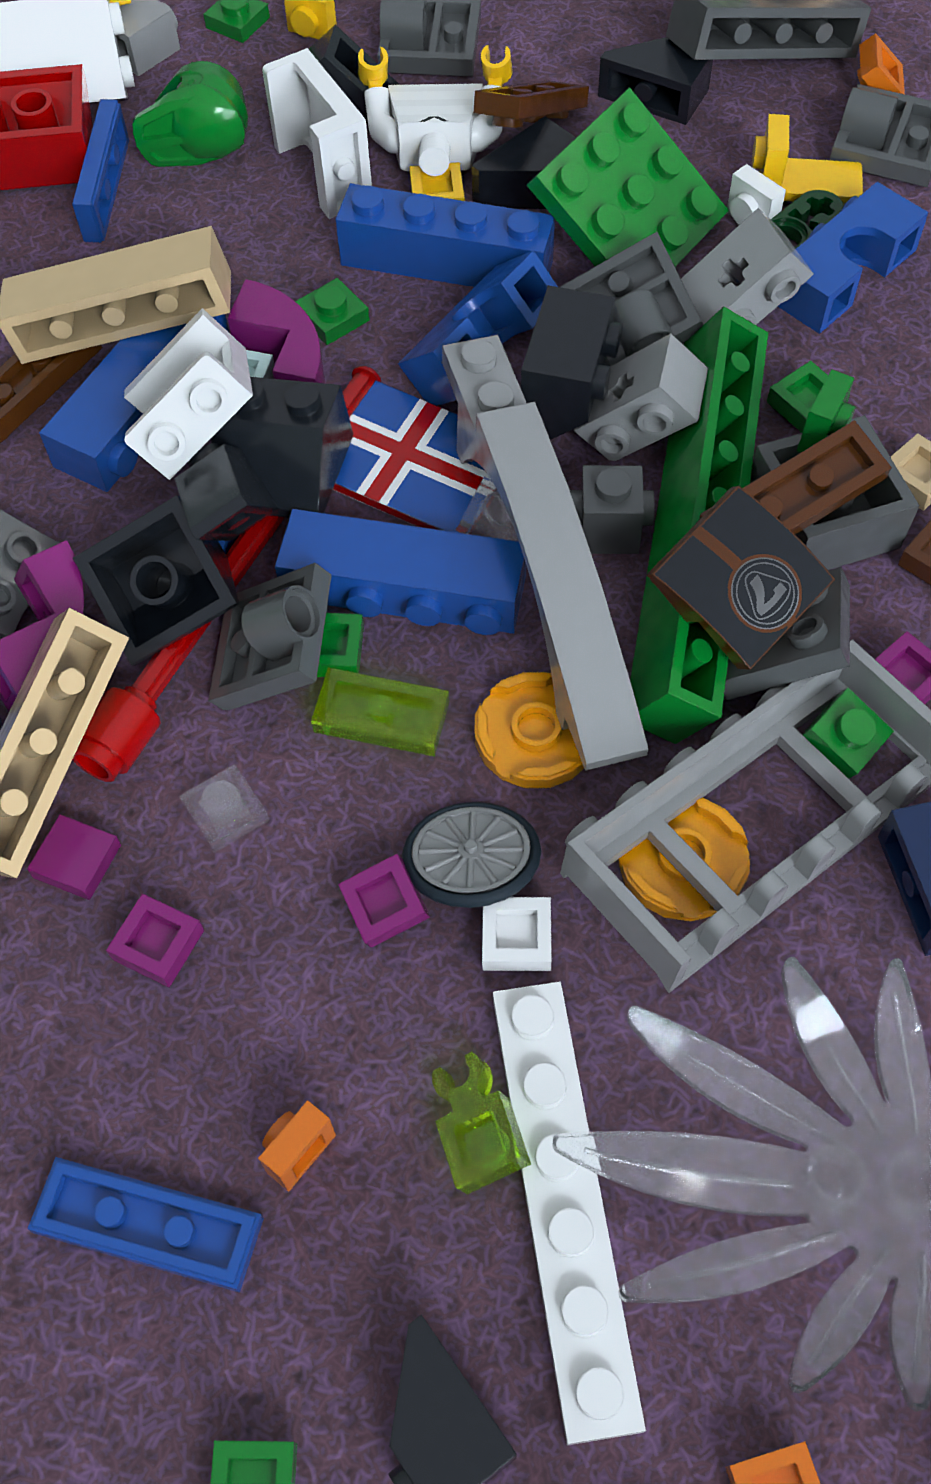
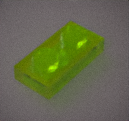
(380, 711)

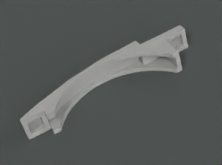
(580, 638)

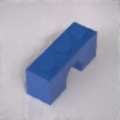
(869, 231)
(499, 305)

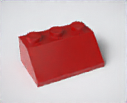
(43, 126)

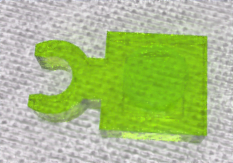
(482, 1130)

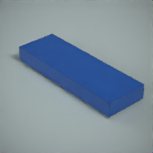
(101, 171)
(147, 1224)

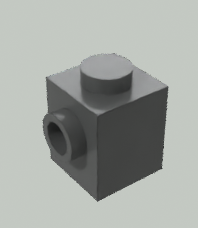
(613, 508)

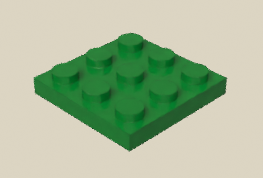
(625, 184)

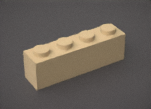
(115, 295)
(49, 725)

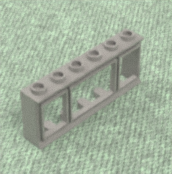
(693, 774)

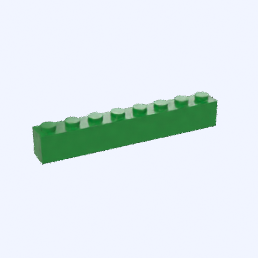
(676, 663)

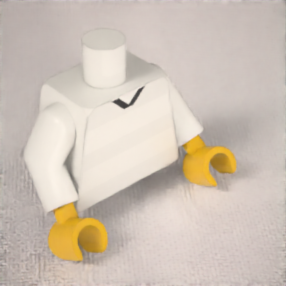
(430, 121)

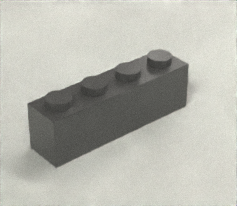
(768, 28)

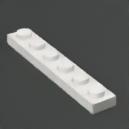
(567, 1221)

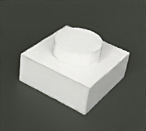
(753, 191)
(517, 935)

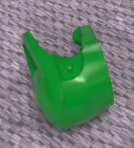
(196, 120)

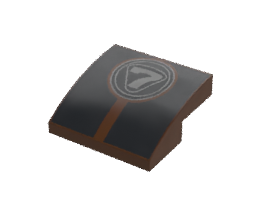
(741, 577)

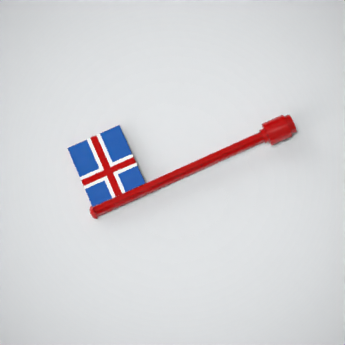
(396, 462)

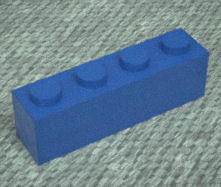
(436, 235)
(91, 426)
(409, 570)

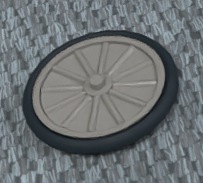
(471, 854)

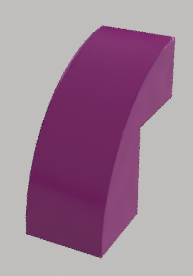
(276, 325)
(50, 586)

